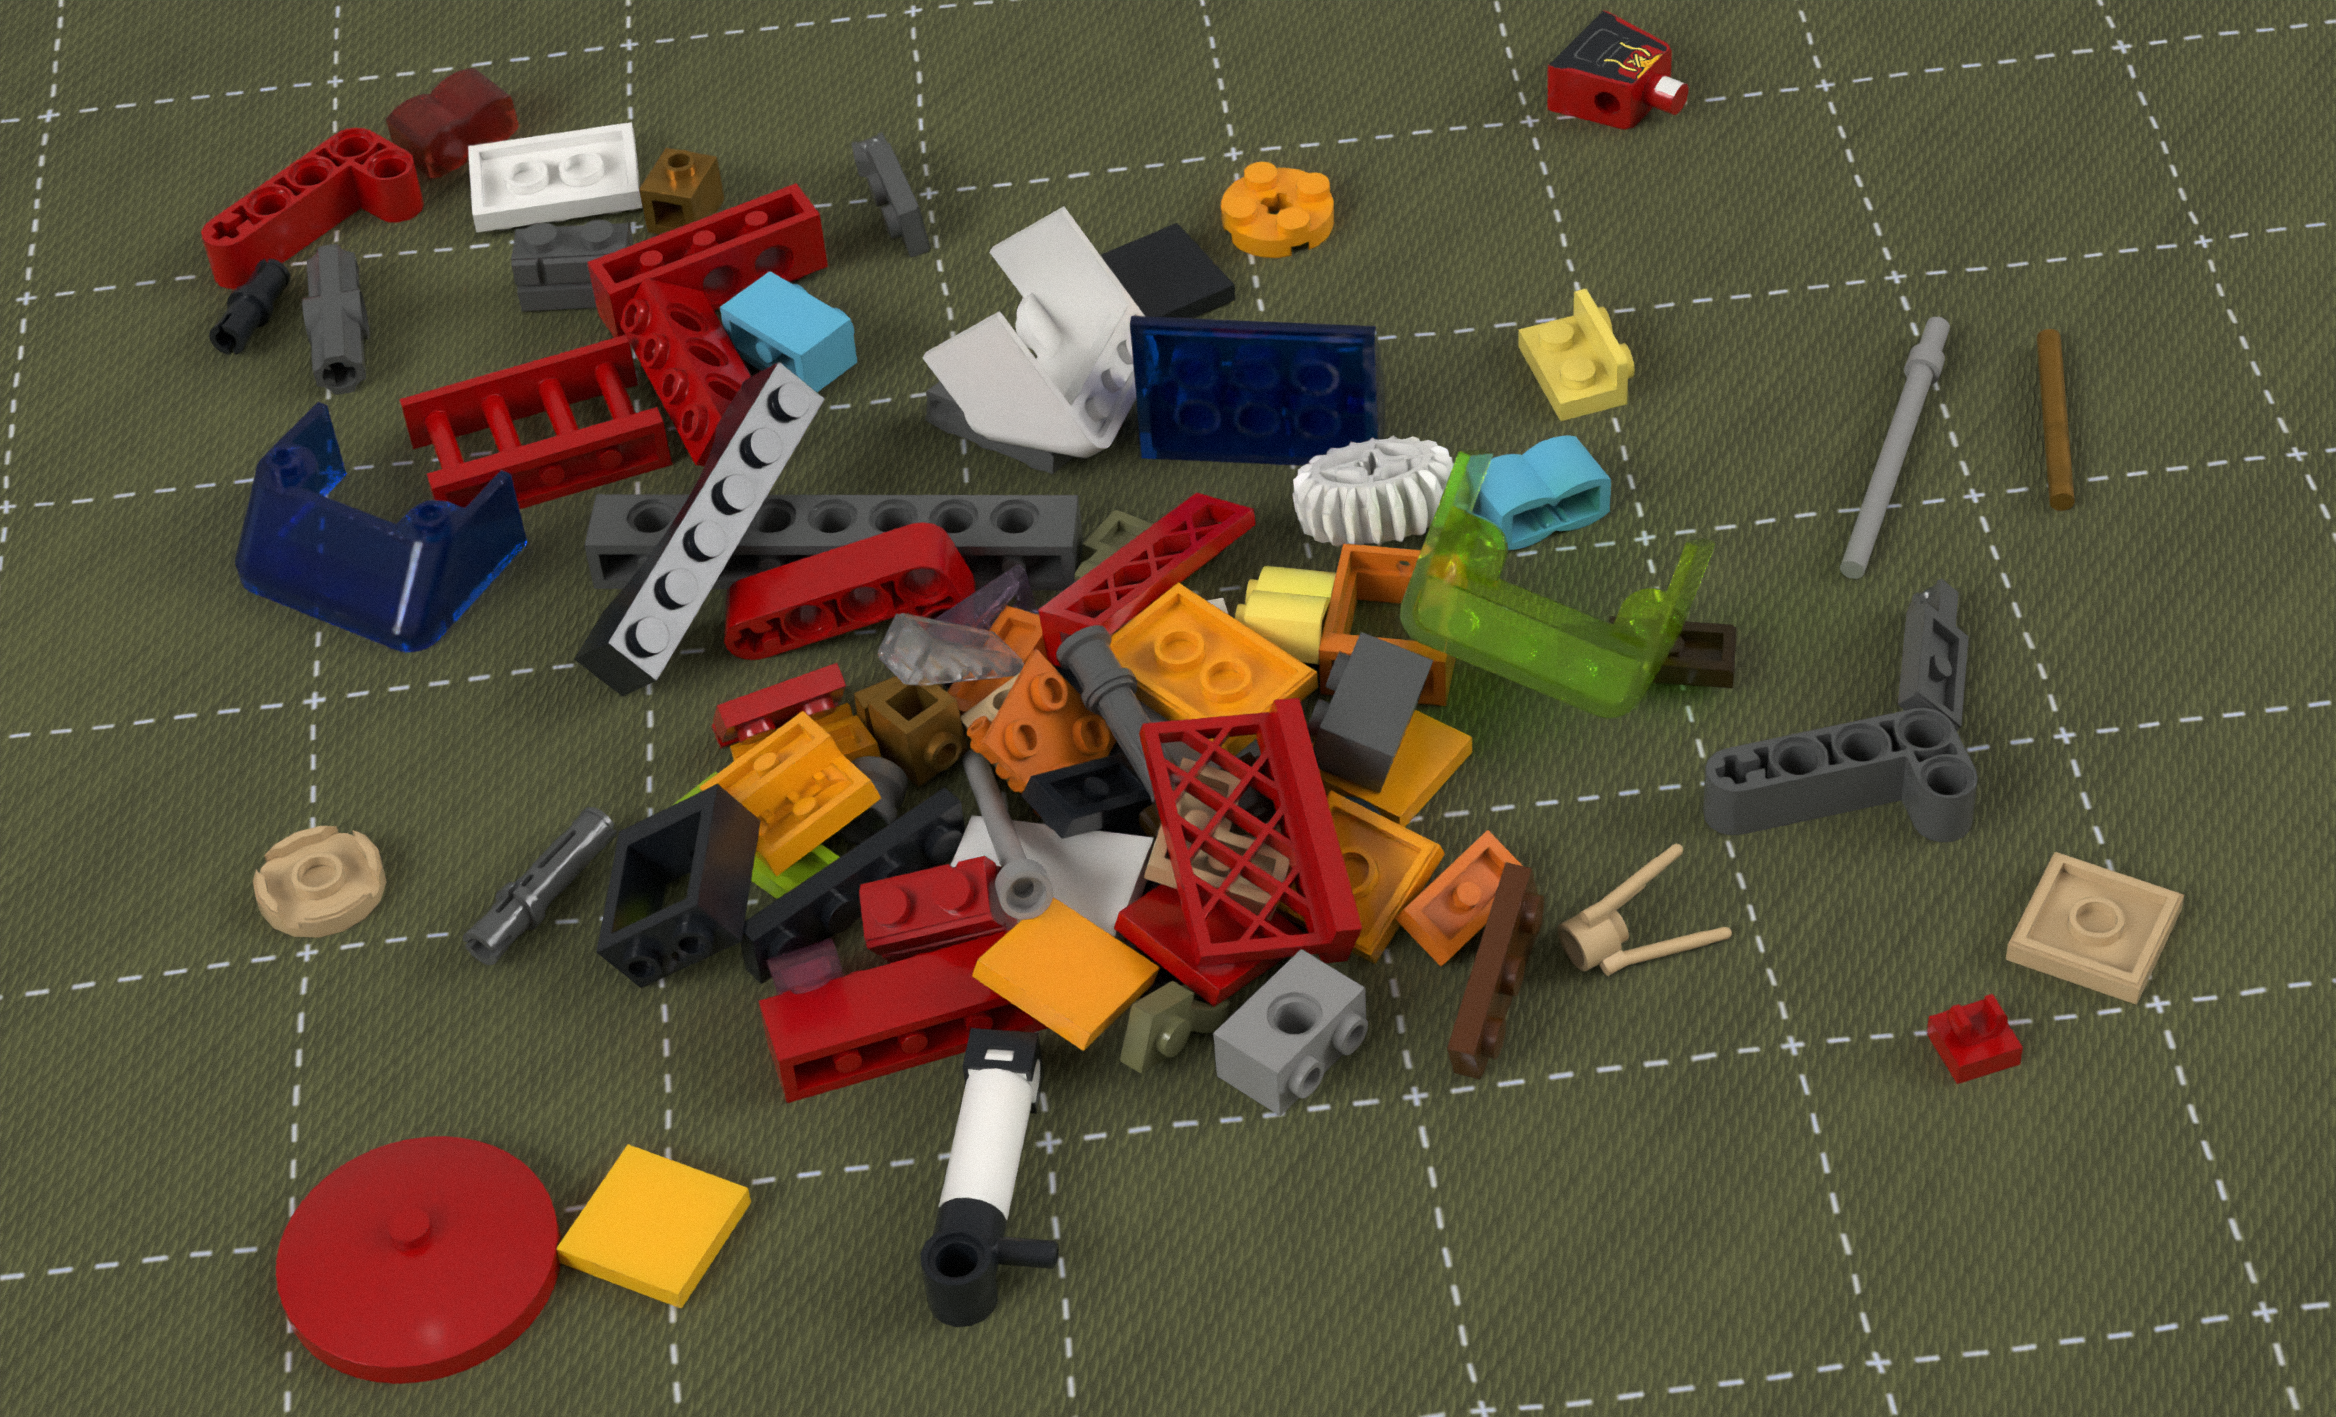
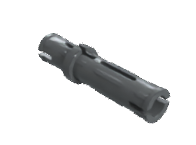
(523, 903)

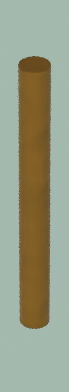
(2055, 420)

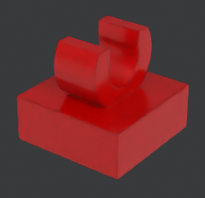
(1974, 1039)

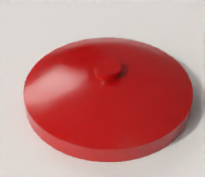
(418, 1259)

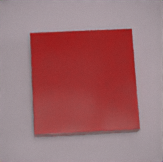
(1160, 930)

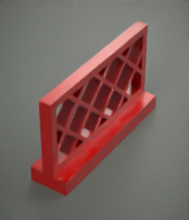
(1306, 837)

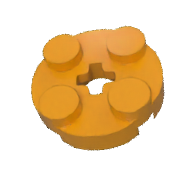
(1303, 204)

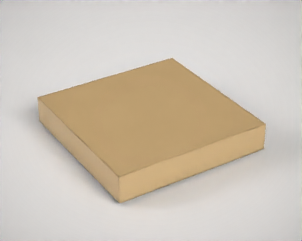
(2095, 927)

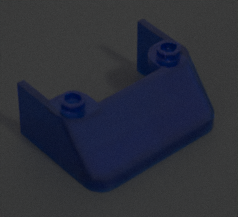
(361, 571)

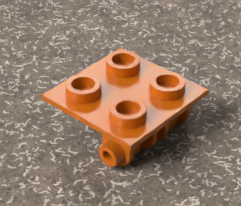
(1040, 727)

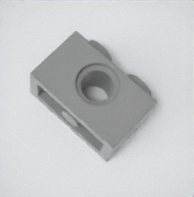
(1291, 1032)

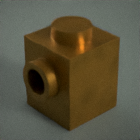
(681, 190)
(918, 729)

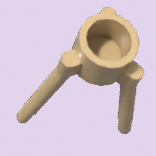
(1598, 931)

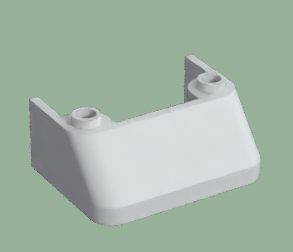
(1076, 325)

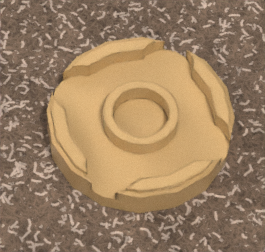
(319, 882)

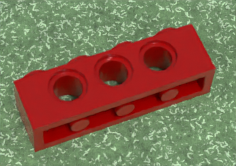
(716, 253)
(685, 359)

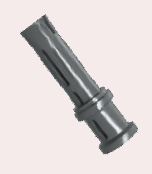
(1109, 693)

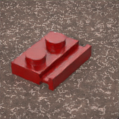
(765, 710)

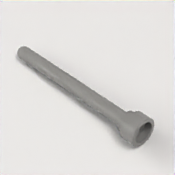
(1022, 882)

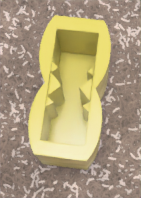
(1289, 609)

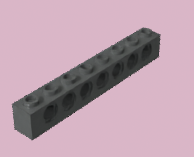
(987, 530)

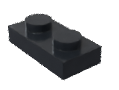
(1087, 795)

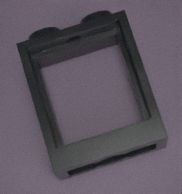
(700, 835)

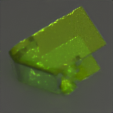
(1475, 616)

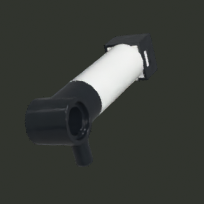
(968, 1238)

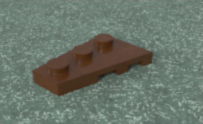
(1496, 971)

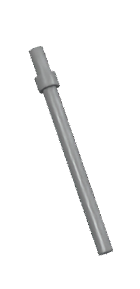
(1921, 370)

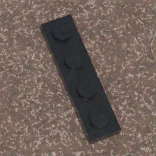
(831, 898)

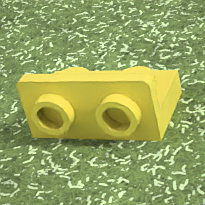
(1579, 360)

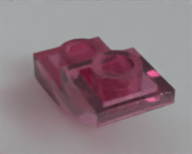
(805, 968)

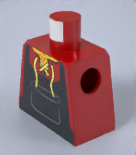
(1614, 75)

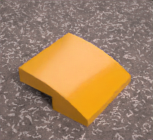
(797, 790)

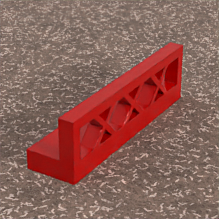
(1144, 568)

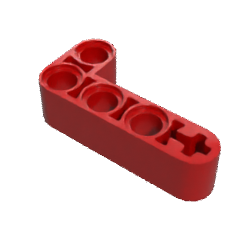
(311, 198)
(846, 589)

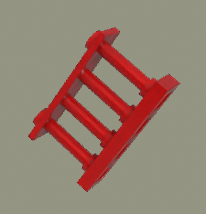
(549, 467)

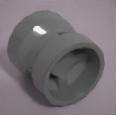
(891, 785)

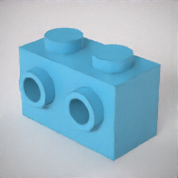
(788, 326)

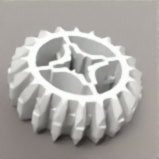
(1371, 491)

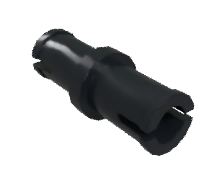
(249, 306)

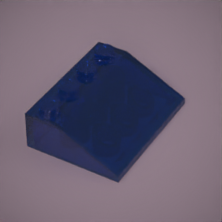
(1254, 389)

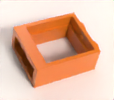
(1376, 575)

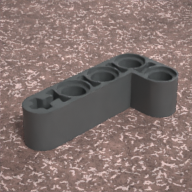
(1846, 769)

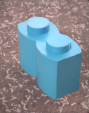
(1544, 491)

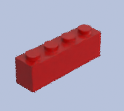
(884, 1020)

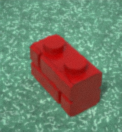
(932, 909)

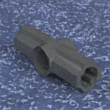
(336, 319)

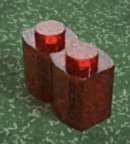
(457, 114)

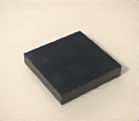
(1170, 275)

